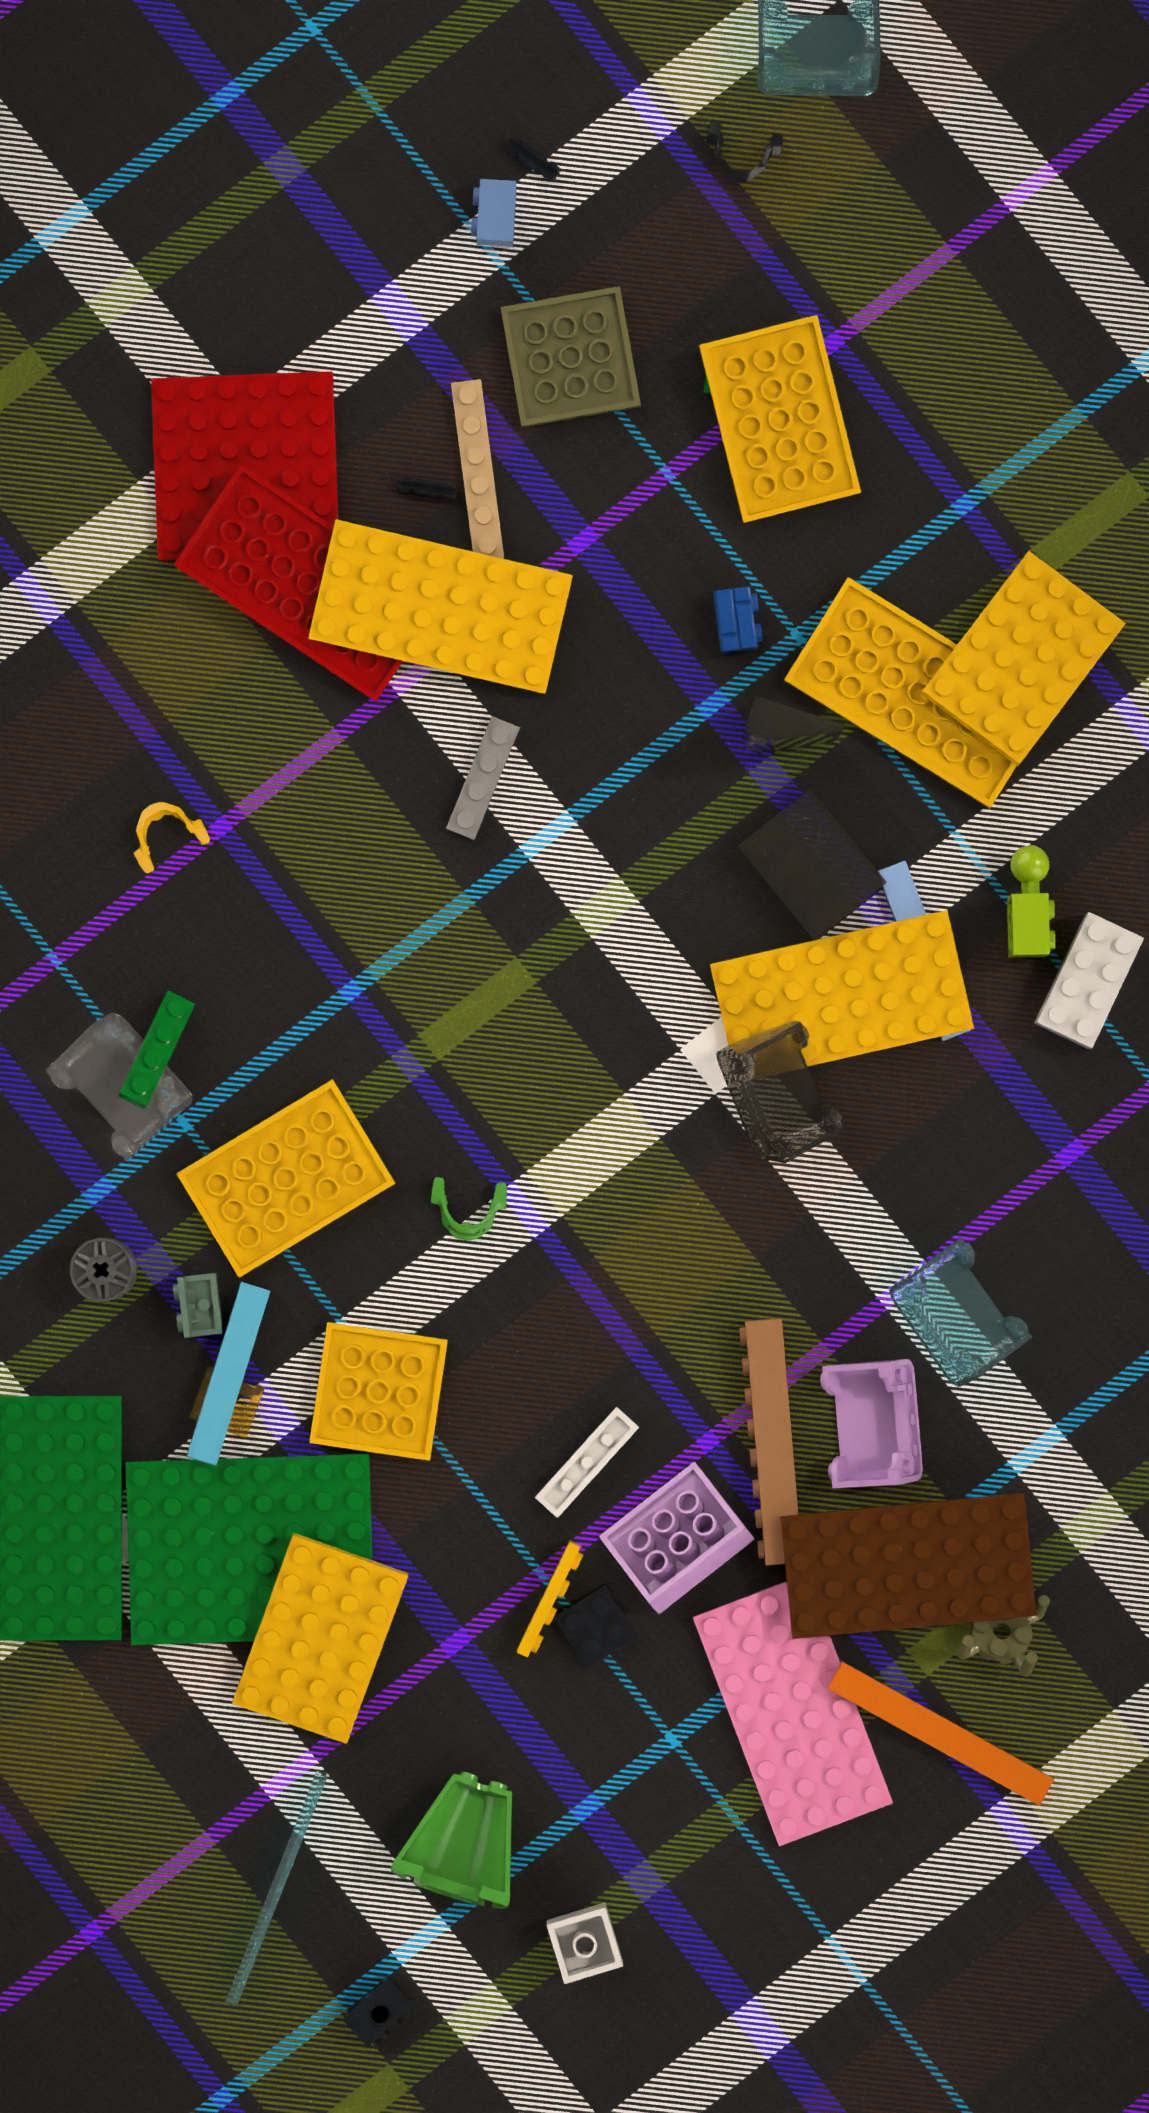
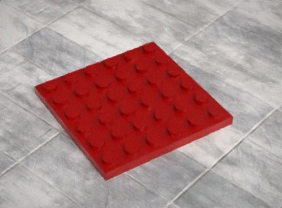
(215, 423)

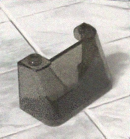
(777, 1093)

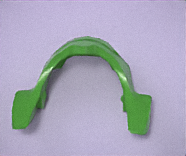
(465, 1230)

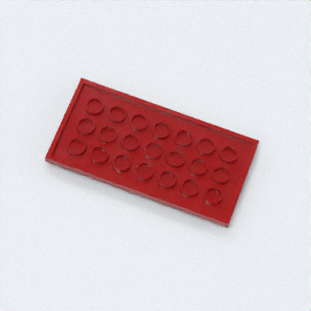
(269, 563)

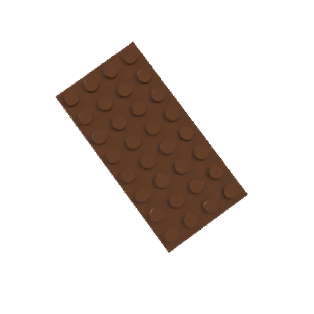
(908, 1565)

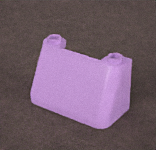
(875, 1423)

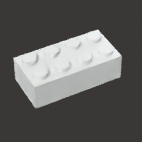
(1089, 980)

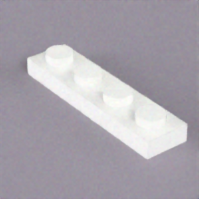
(586, 1462)

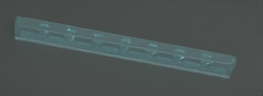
(276, 1888)

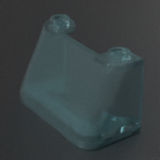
(818, 50)
(956, 1315)

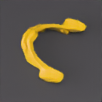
(155, 813)

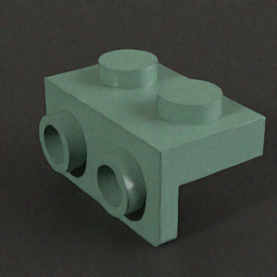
(198, 1305)

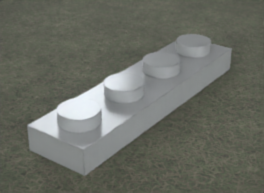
(483, 778)

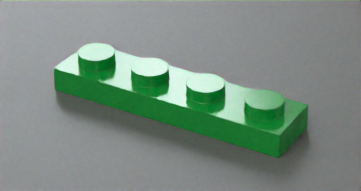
(156, 1050)

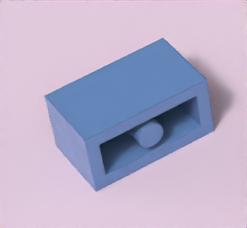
(495, 212)

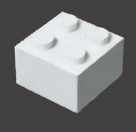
(584, 1943)

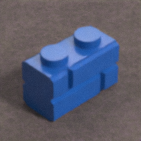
(736, 620)

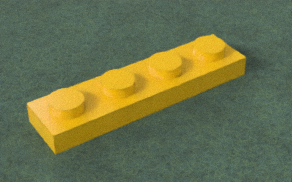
(545, 1611)

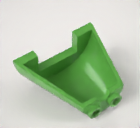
(463, 1844)

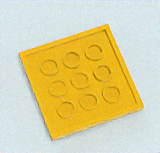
(378, 1391)

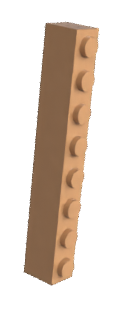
(771, 1432)

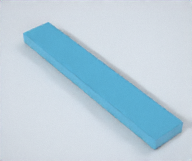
(228, 1374)

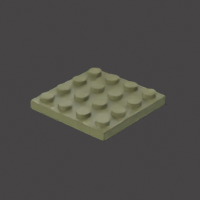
(570, 356)

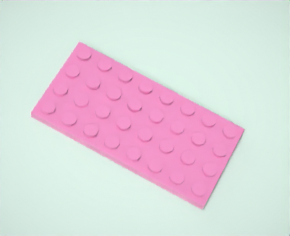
(795, 1732)

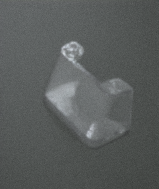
(98, 1068)

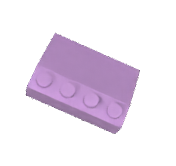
(676, 1537)

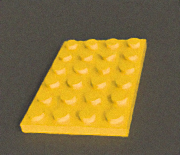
(780, 418)
(1023, 658)
(286, 1178)
(320, 1638)

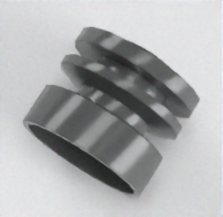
(121, 1269)

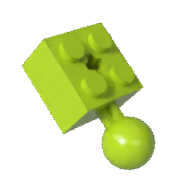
(1030, 912)

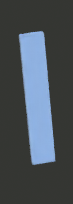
(904, 900)

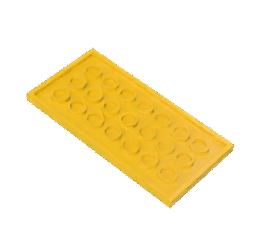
(440, 606)
(871, 669)
(851, 989)

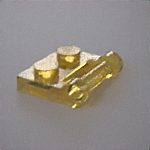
(242, 1414)

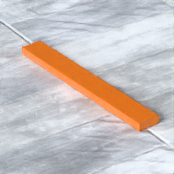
(940, 1733)

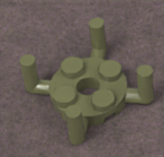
(1005, 1650)

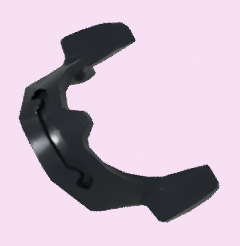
(715, 137)

